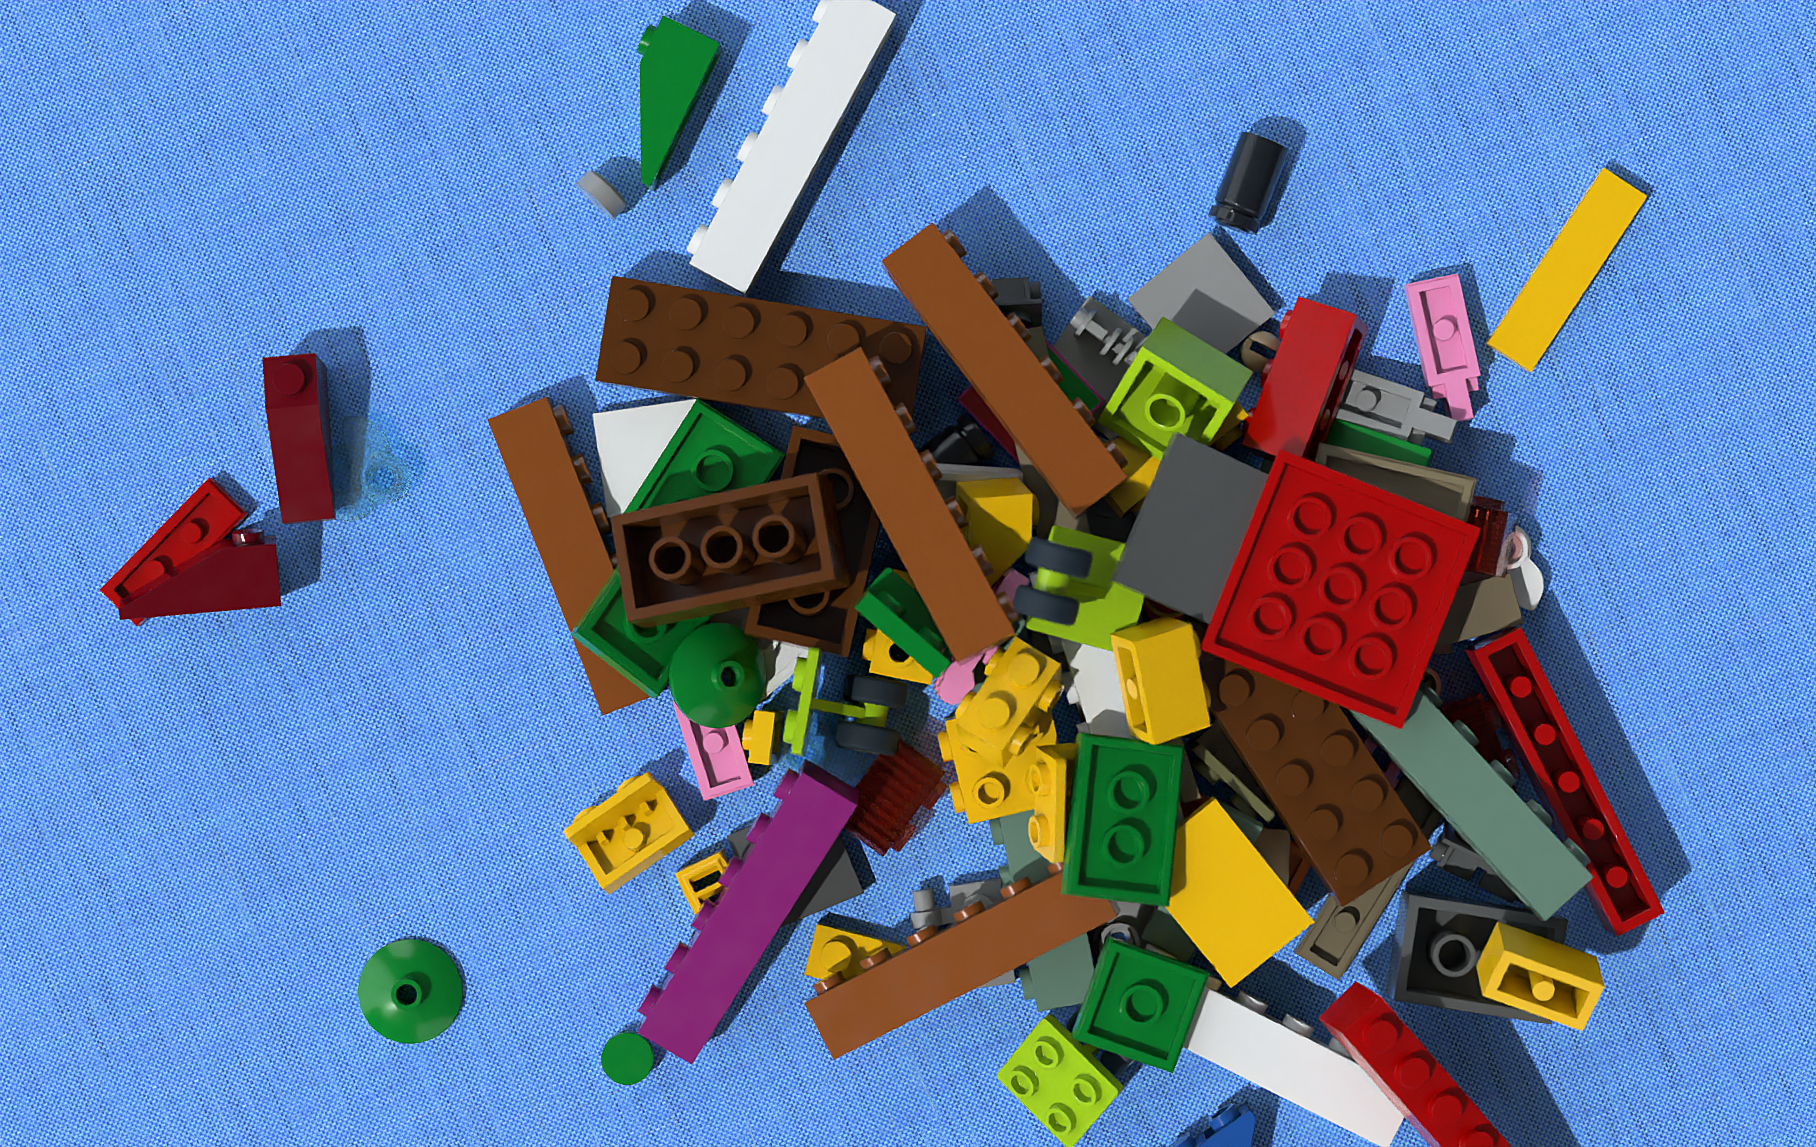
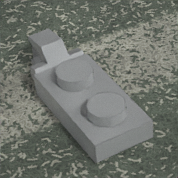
(1394, 410)

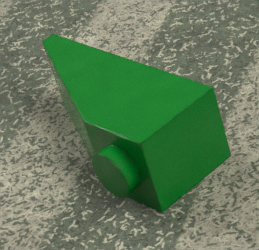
(671, 81)

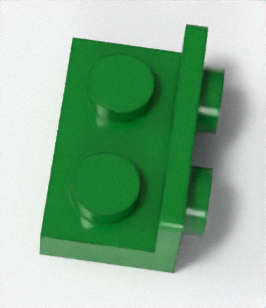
(905, 620)

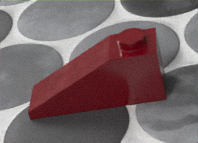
(300, 436)
(221, 578)

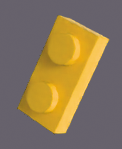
(842, 949)

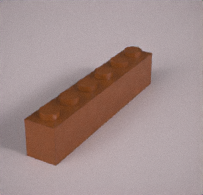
(1005, 371)
(911, 507)
(563, 525)
(952, 960)

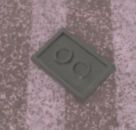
(1190, 528)

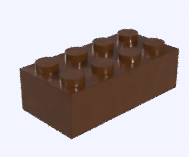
(730, 550)
(827, 617)

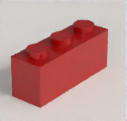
(1304, 380)

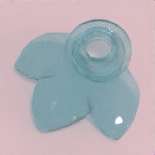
(356, 468)
(837, 761)

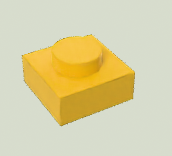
(762, 736)

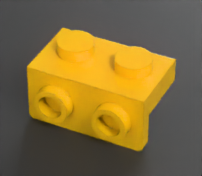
(1051, 785)
(628, 831)

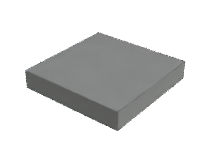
(1204, 296)

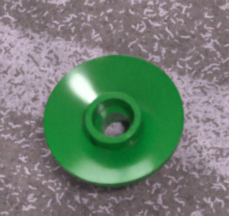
(697, 673)
(429, 972)

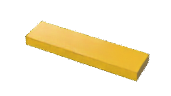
(1566, 270)

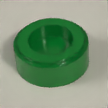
(627, 1057)

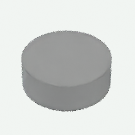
(601, 194)

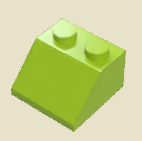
(1174, 388)

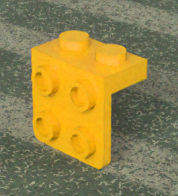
(985, 788)

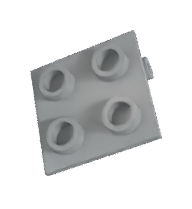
(1100, 350)

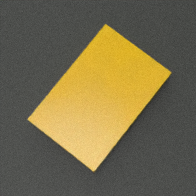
(1229, 895)

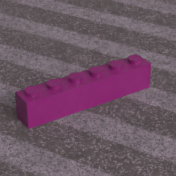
(747, 911)

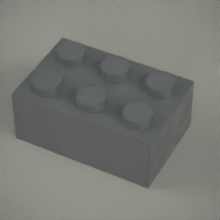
(1441, 943)

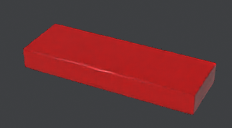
(198, 524)

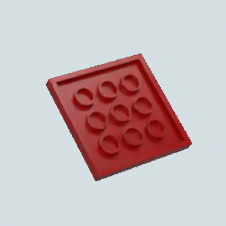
(1340, 589)

